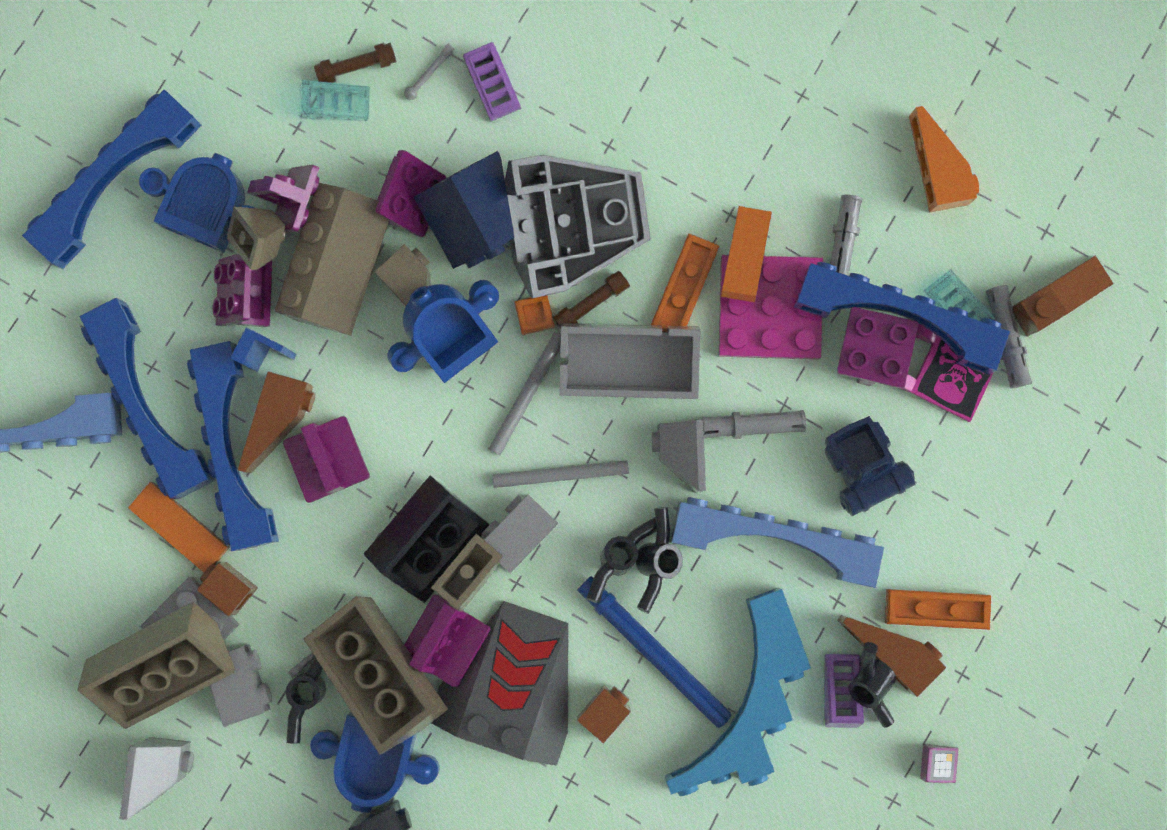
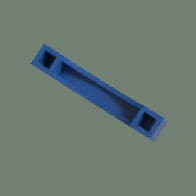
(61, 227)
(113, 333)
(973, 341)
(216, 377)

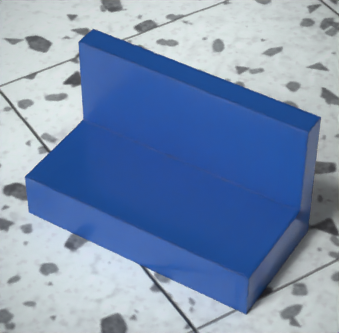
(254, 347)

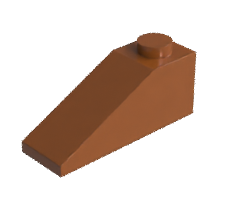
(1061, 296)
(276, 415)
(912, 661)

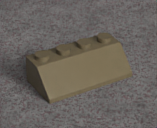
(333, 260)
(157, 666)
(374, 674)

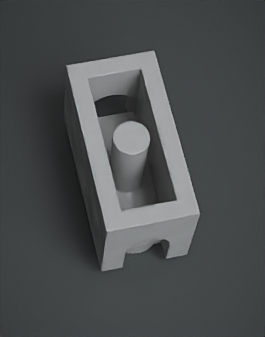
(519, 531)
(242, 693)

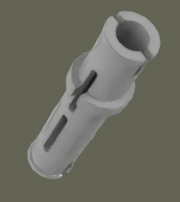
(845, 233)
(1013, 352)
(764, 423)

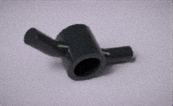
(647, 562)
(610, 568)
(873, 684)
(300, 705)

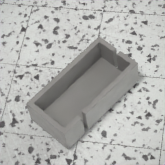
(629, 361)

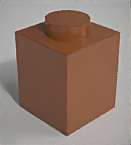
(226, 588)
(604, 712)

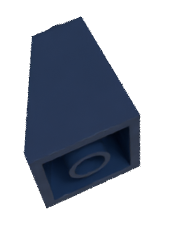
(470, 212)

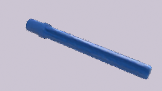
(658, 656)

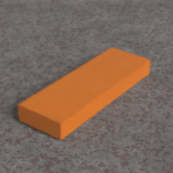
(746, 254)
(685, 283)
(178, 527)
(938, 609)

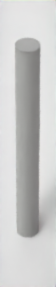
(526, 394)
(560, 474)

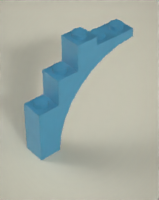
(764, 707)

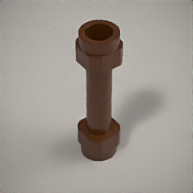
(382, 55)
(615, 285)

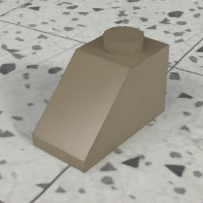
(256, 235)
(405, 273)
(467, 573)

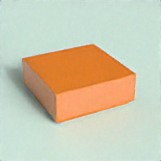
(534, 314)

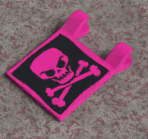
(945, 382)

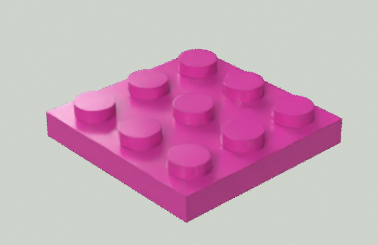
(771, 323)

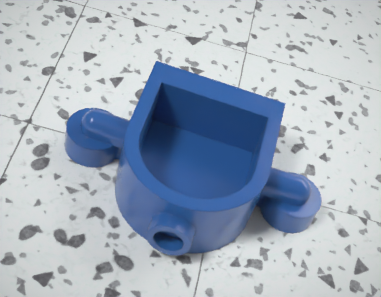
(197, 199)
(445, 328)
(363, 773)

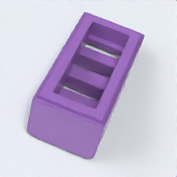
(481, 55)
(856, 718)

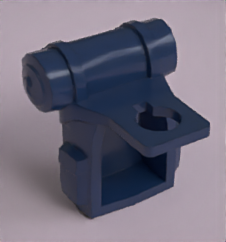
(866, 465)

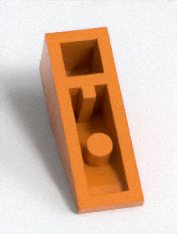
(943, 168)

